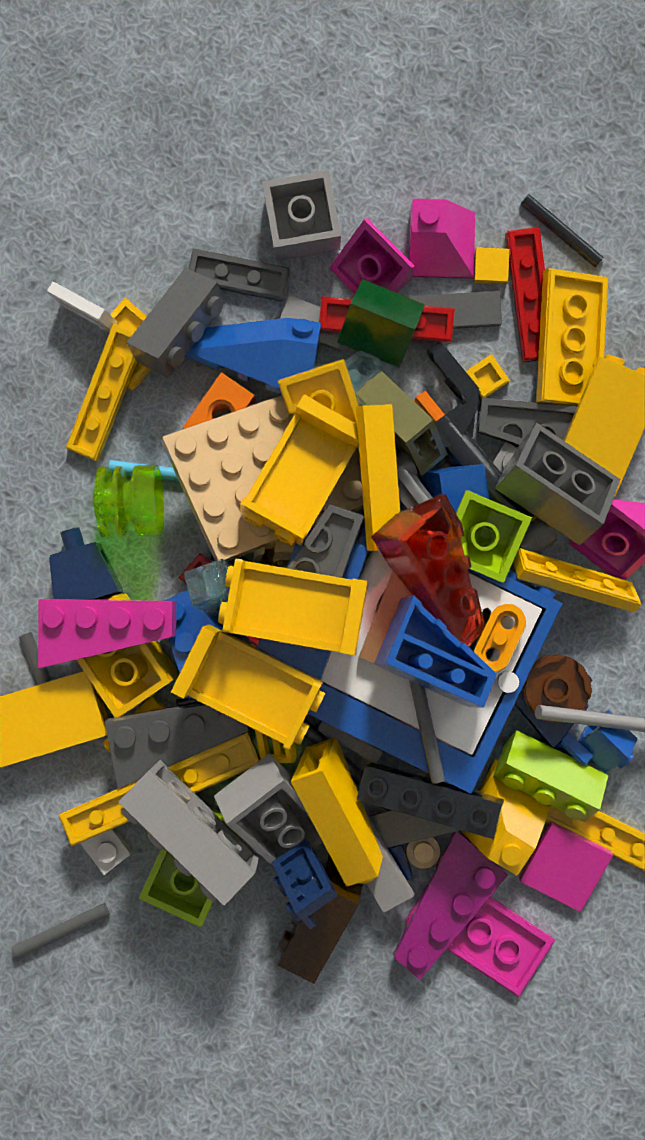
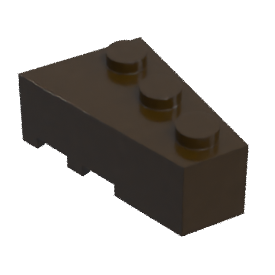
(306, 949)

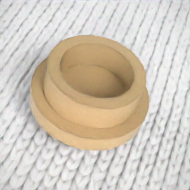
(423, 852)

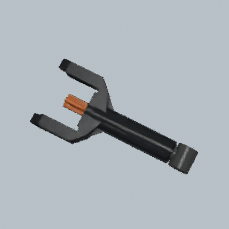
(457, 431)

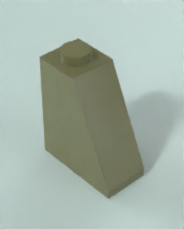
(413, 427)

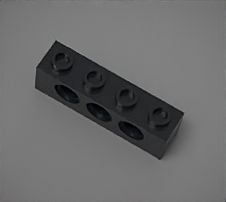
(430, 801)

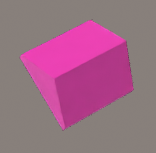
(372, 258)

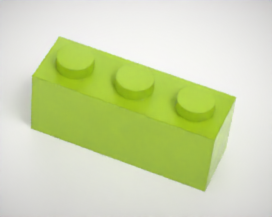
(550, 776)

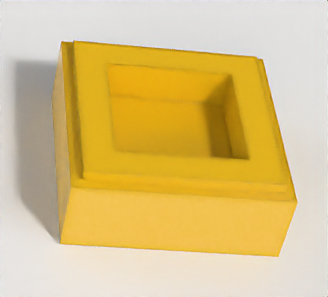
(491, 265)
(488, 376)

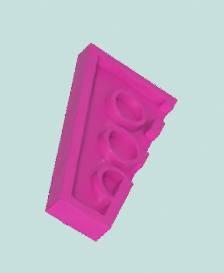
(92, 627)

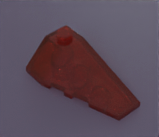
(429, 559)

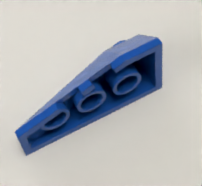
(260, 349)

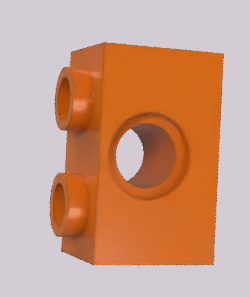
(221, 395)

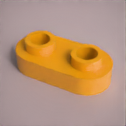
(500, 638)

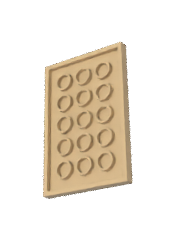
(220, 465)

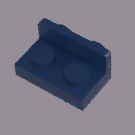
(303, 882)

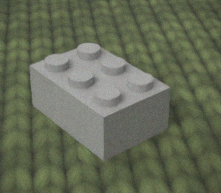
(267, 810)

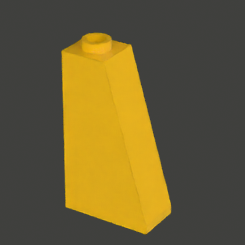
(340, 819)

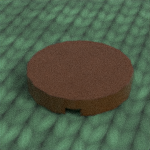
(557, 683)

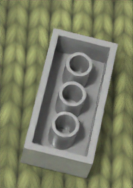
(190, 833)

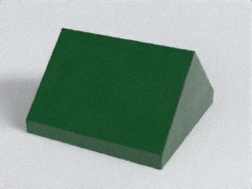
(380, 323)

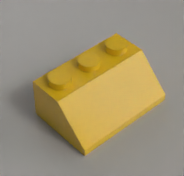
(129, 674)

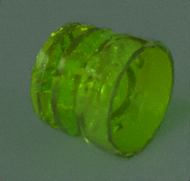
(125, 501)

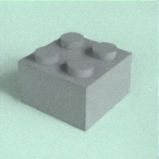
(302, 215)

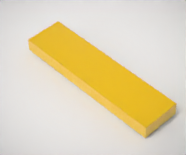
(103, 395)
(377, 467)
(576, 580)

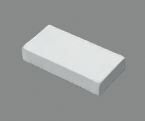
(81, 306)

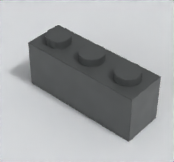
(176, 322)

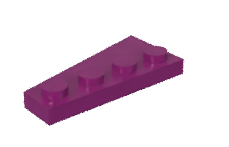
(450, 900)

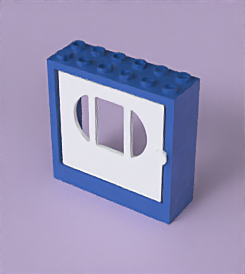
(462, 726)

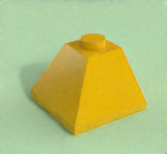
(517, 829)

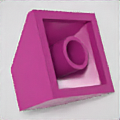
(441, 239)
(619, 542)

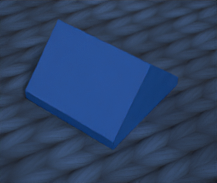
(455, 481)

